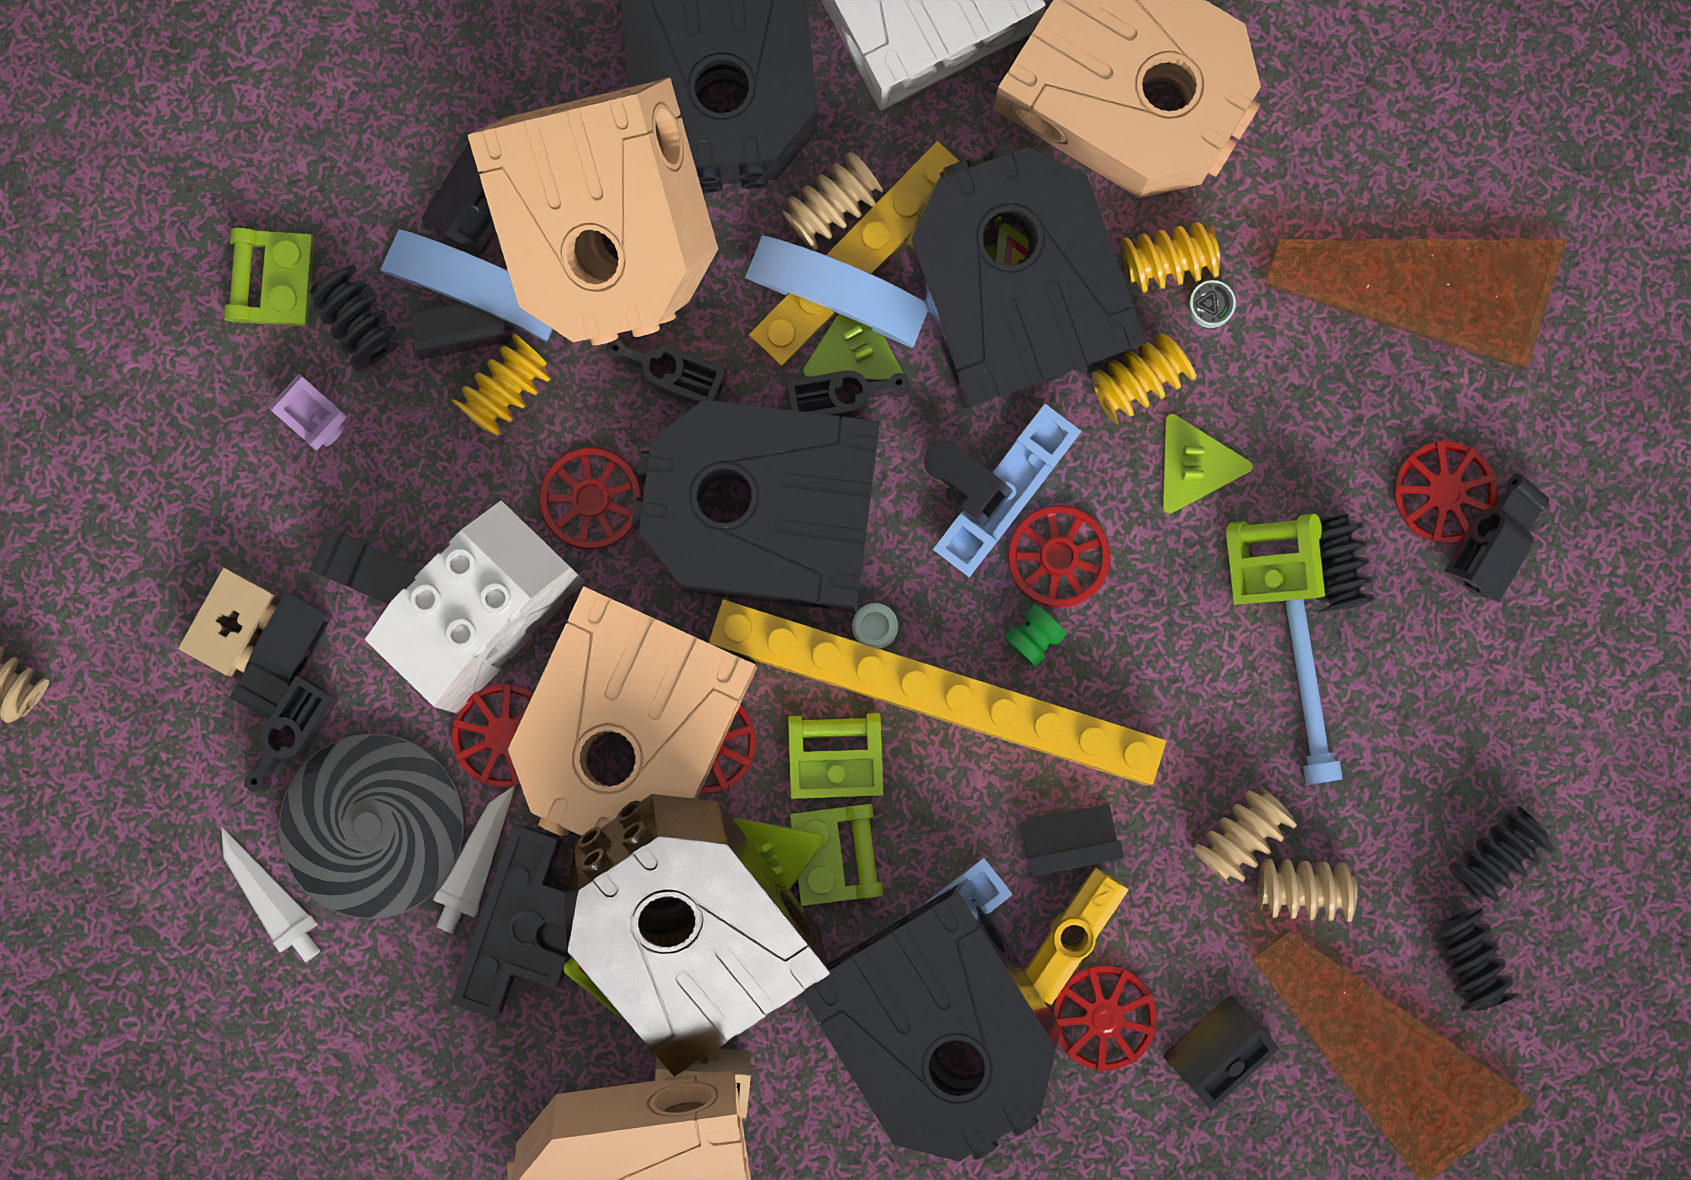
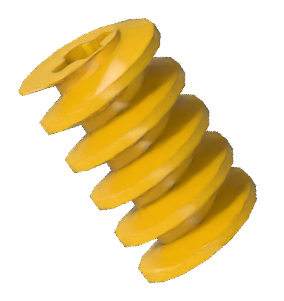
(1170, 255)
(1141, 375)
(504, 385)

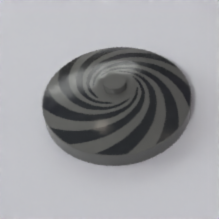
(372, 826)

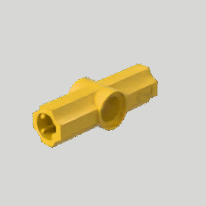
(1089, 909)

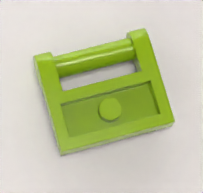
(284, 281)
(1278, 575)
(835, 772)
(824, 876)

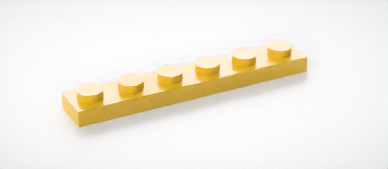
(863, 247)

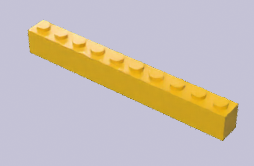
(937, 693)

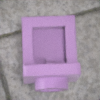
(309, 413)

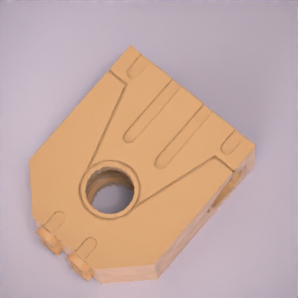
(1085, 80)
(590, 170)
(631, 679)
(638, 1133)

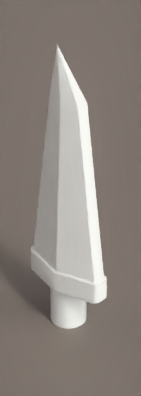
(468, 878)
(277, 910)

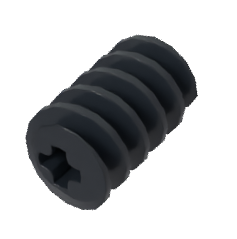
(352, 317)
(1341, 564)
(1501, 856)
(1473, 960)

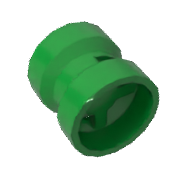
(1034, 636)

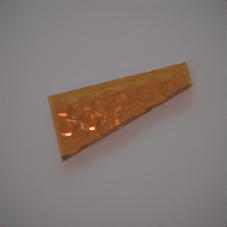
(1448, 290)
(1406, 1077)

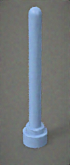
(1321, 764)

